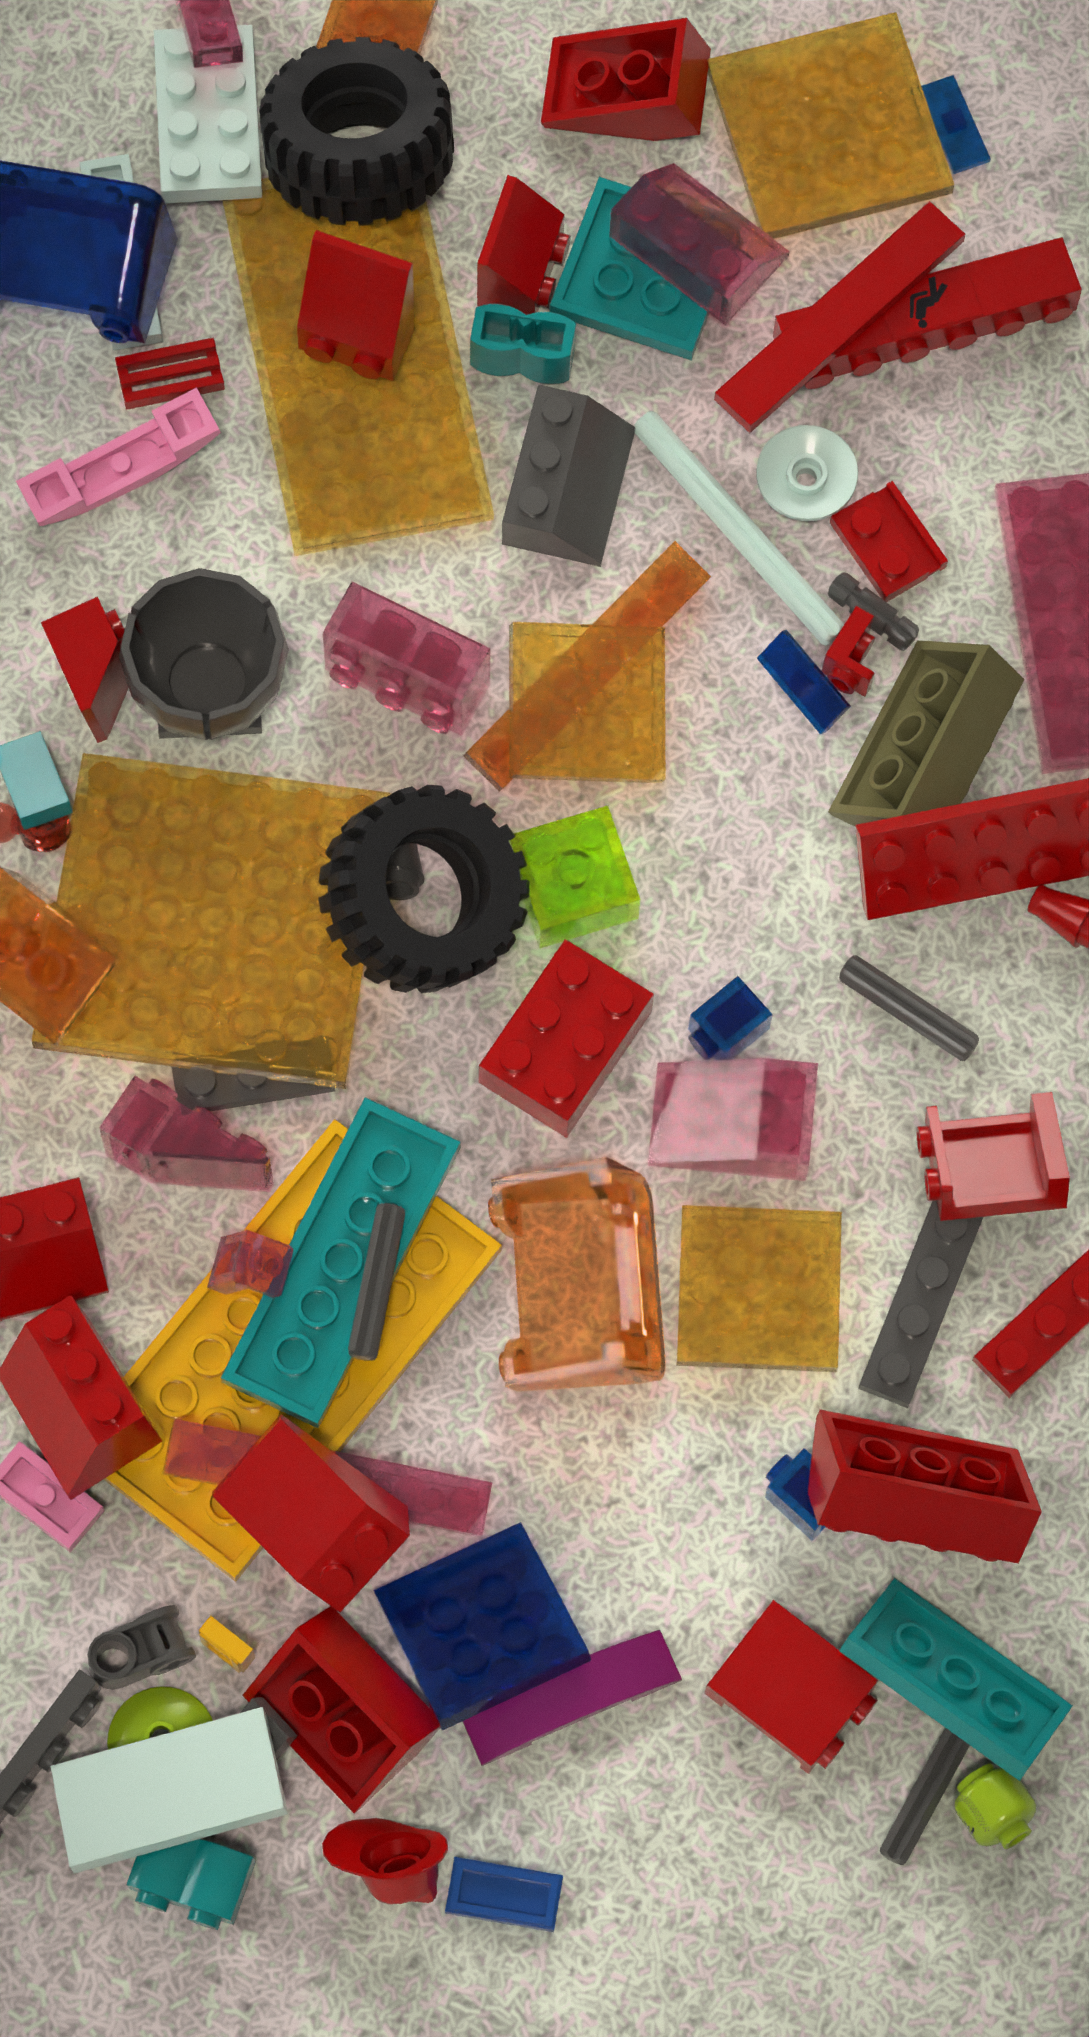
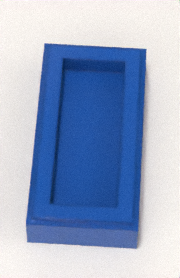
(504, 1894)

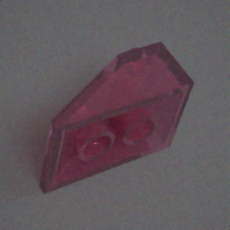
(734, 1117)

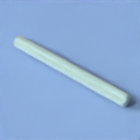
(738, 528)

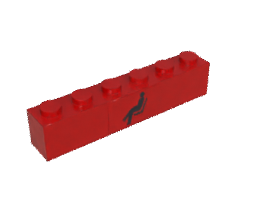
(960, 306)

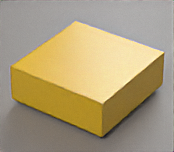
(226, 1645)

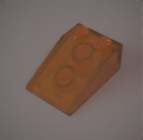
(46, 958)

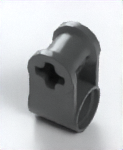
(143, 1647)

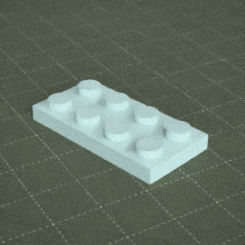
(206, 123)

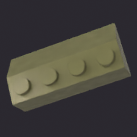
(929, 733)

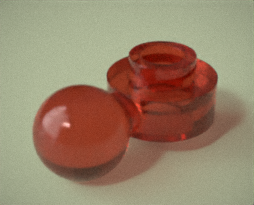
(40, 838)

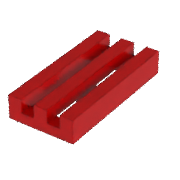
(163, 356)

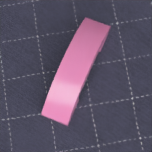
(121, 464)

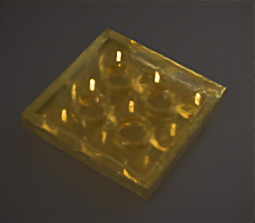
(586, 702)
(759, 1288)

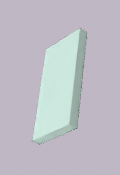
(168, 1790)

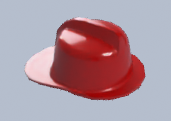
(390, 1857)

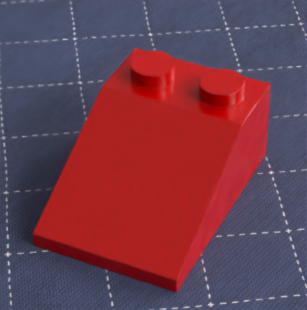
(628, 81)
(356, 307)
(314, 1512)

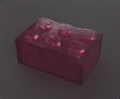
(406, 660)

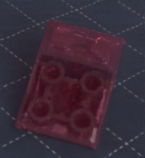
(180, 1146)

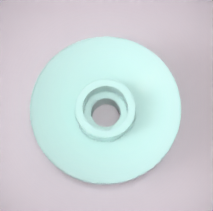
(812, 452)

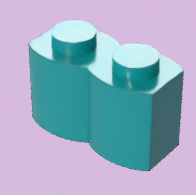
(515, 343)
(194, 1876)

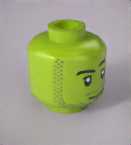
(995, 1807)

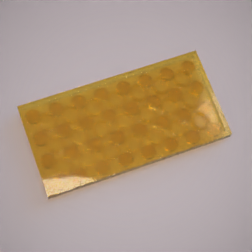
(350, 450)

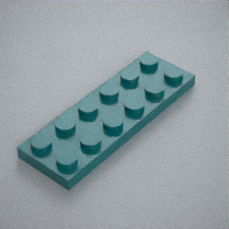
(300, 1341)

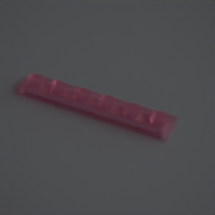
(432, 1496)

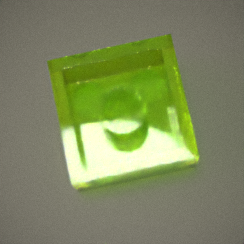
(576, 877)

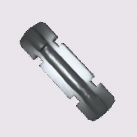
(900, 631)

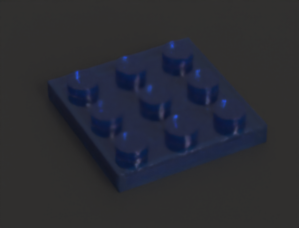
(482, 1626)

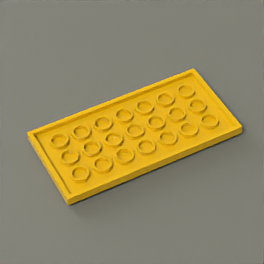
(186, 1360)

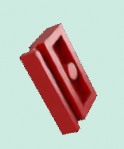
(888, 541)

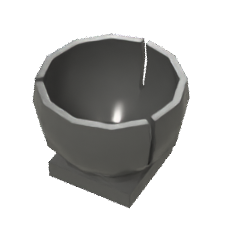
(204, 655)

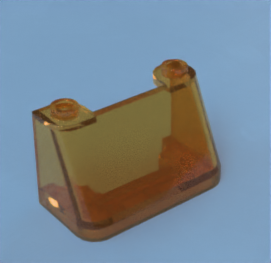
(581, 1277)

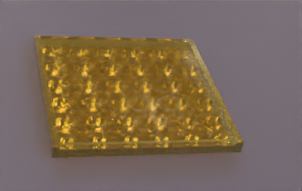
(214, 920)

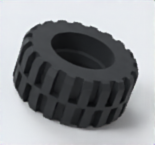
(367, 174)
(473, 849)

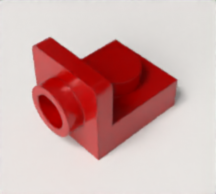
(847, 652)

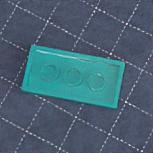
(956, 1678)

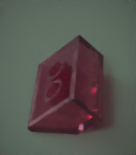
(695, 240)

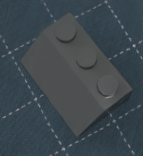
(567, 477)

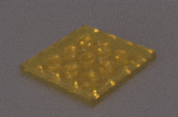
(830, 126)

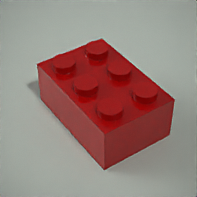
(565, 1038)

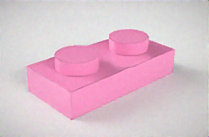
(36, 1493)

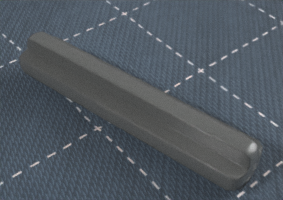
(909, 1008)
(376, 1282)
(924, 1798)

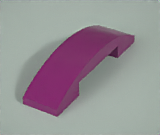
(609, 1679)

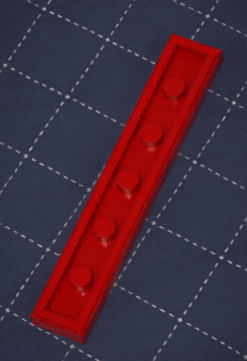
(839, 317)

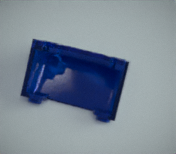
(84, 247)

